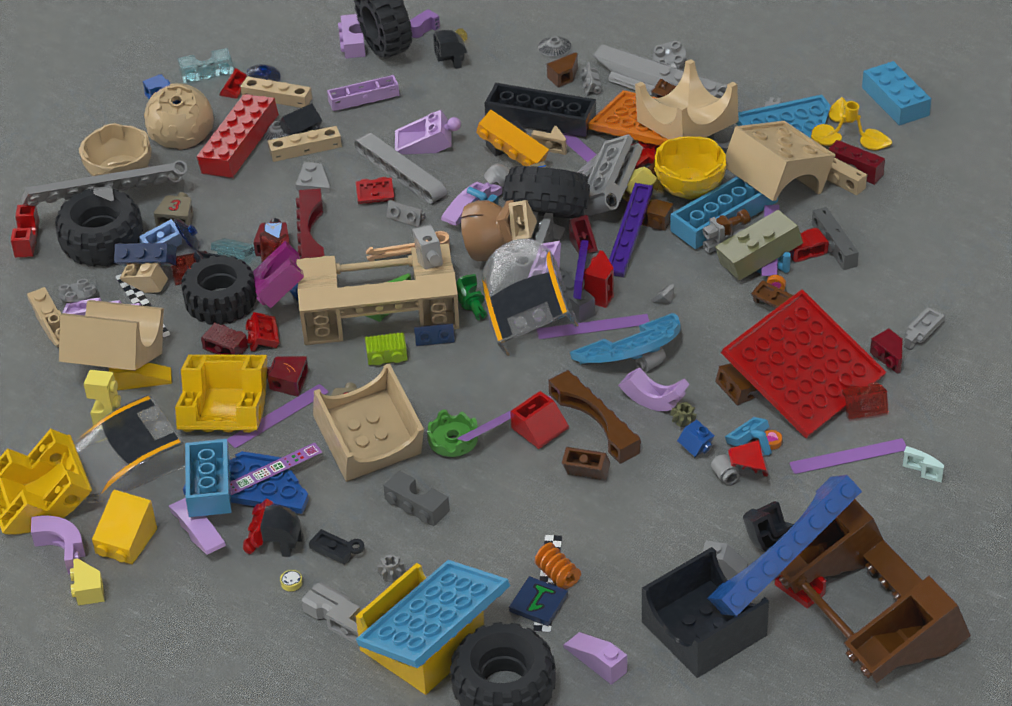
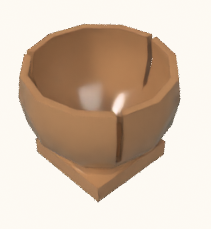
(486, 229)

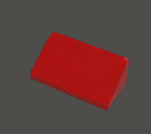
(232, 87)

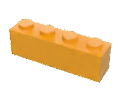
(511, 140)

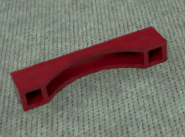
(310, 210)

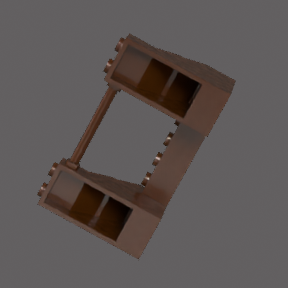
(914, 628)

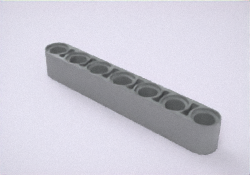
(400, 168)

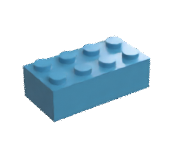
(896, 93)
(207, 478)

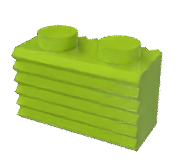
(386, 348)

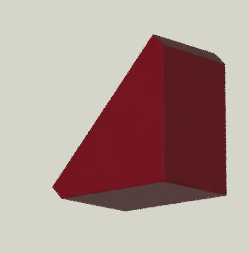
(581, 230)

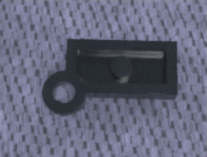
(334, 546)

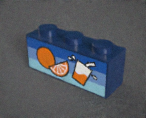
(141, 253)

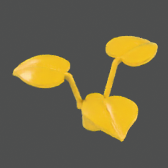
(845, 112)

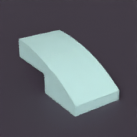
(928, 465)

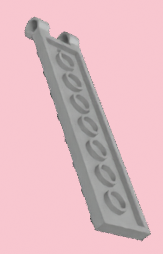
(119, 180)

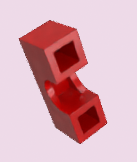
(25, 235)

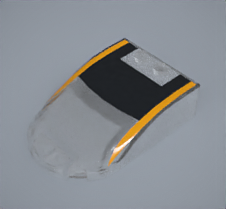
(523, 290)
(129, 449)

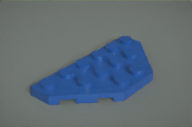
(279, 488)

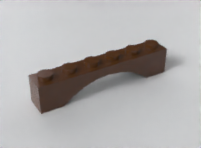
(570, 392)

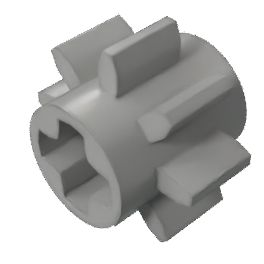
(391, 568)

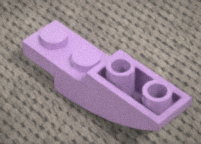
(454, 211)

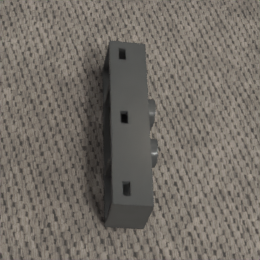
(838, 241)

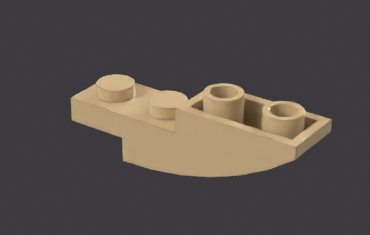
(46, 313)

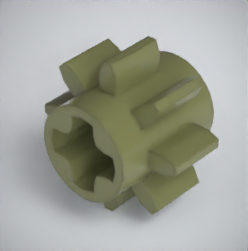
(683, 414)

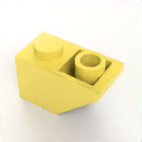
(640, 175)
(88, 583)

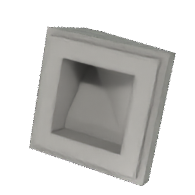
(105, 192)

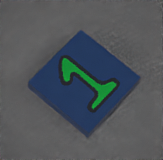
(538, 601)

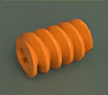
(557, 566)

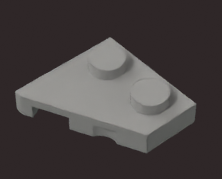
(313, 177)

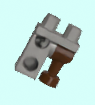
(724, 228)

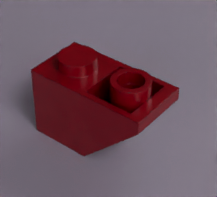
(888, 349)

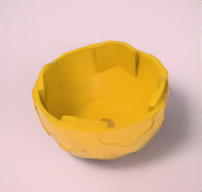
(690, 166)

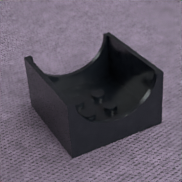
(690, 625)

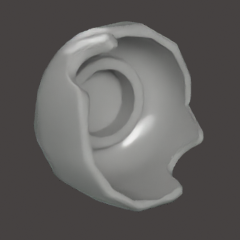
(496, 173)

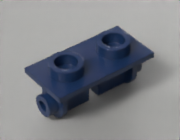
(434, 334)

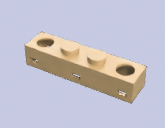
(283, 92)
(295, 144)
(847, 177)

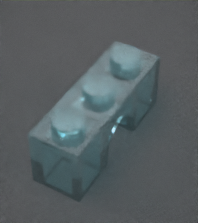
(195, 70)

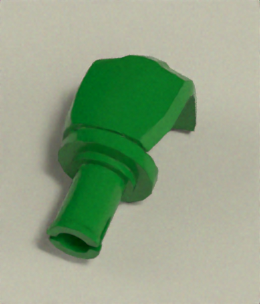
(469, 297)

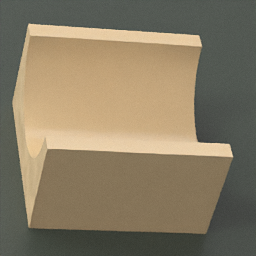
(112, 335)

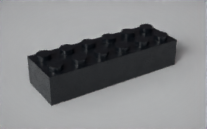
(542, 108)

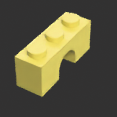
(102, 388)

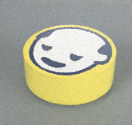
(291, 580)

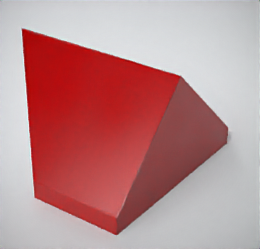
(749, 456)

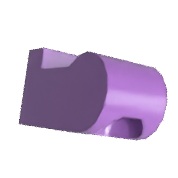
(424, 22)

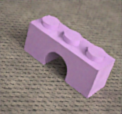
(351, 37)

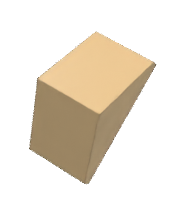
(521, 220)

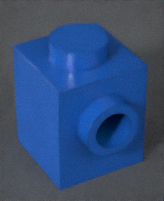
(696, 438)

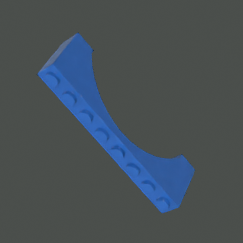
(827, 504)

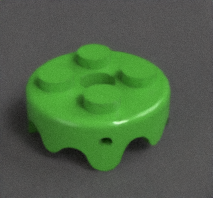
(447, 426)

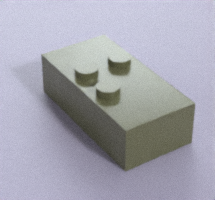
(758, 244)

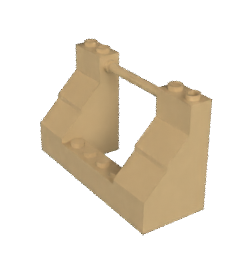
(324, 304)

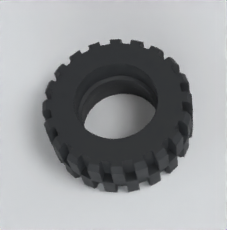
(222, 304)

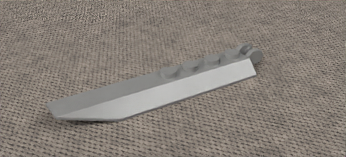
(648, 69)

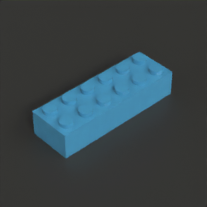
(723, 200)

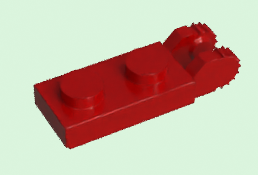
(255, 537)

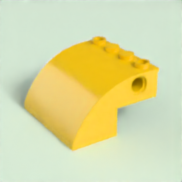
(222, 393)
(42, 483)

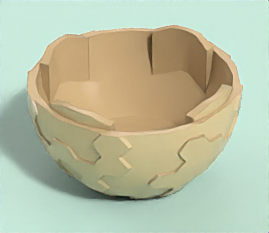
(178, 124)
(115, 149)

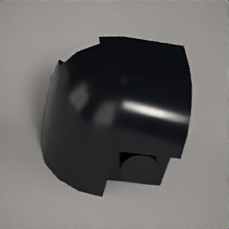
(449, 46)
(766, 525)
(281, 526)

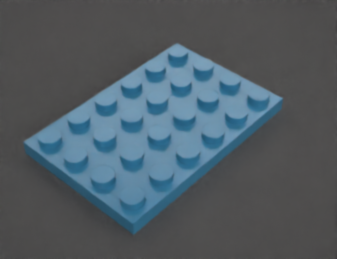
(433, 613)

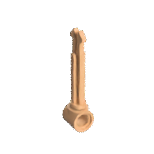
(401, 249)

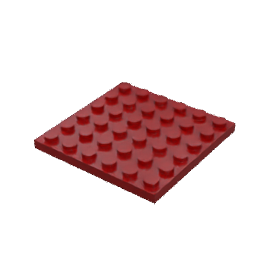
(802, 362)

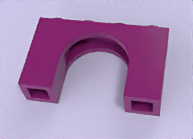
(277, 275)

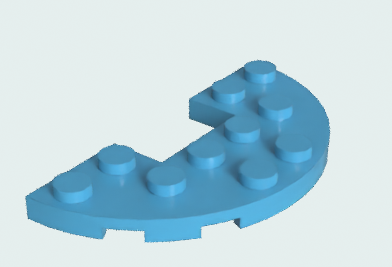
(650, 339)

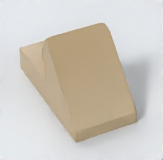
(553, 141)

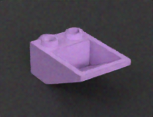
(427, 134)

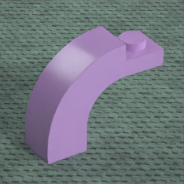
(651, 394)
(58, 532)

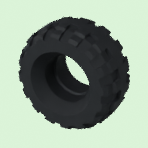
(548, 190)
(93, 225)
(503, 649)

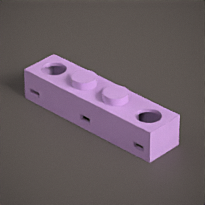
(370, 92)

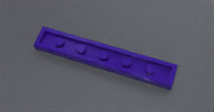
(630, 228)
(581, 265)

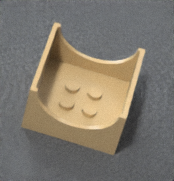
(774, 155)
(369, 425)

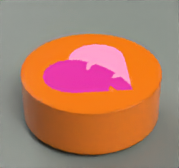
(777, 281)
(774, 439)

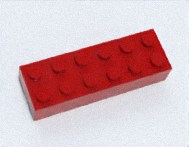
(237, 135)

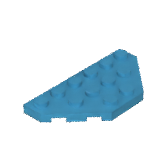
(801, 113)

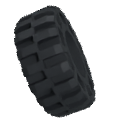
(384, 26)

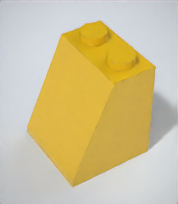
(124, 527)

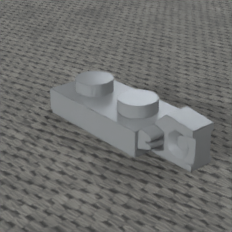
(922, 327)

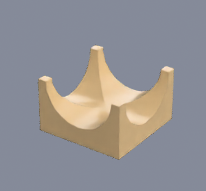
(688, 108)

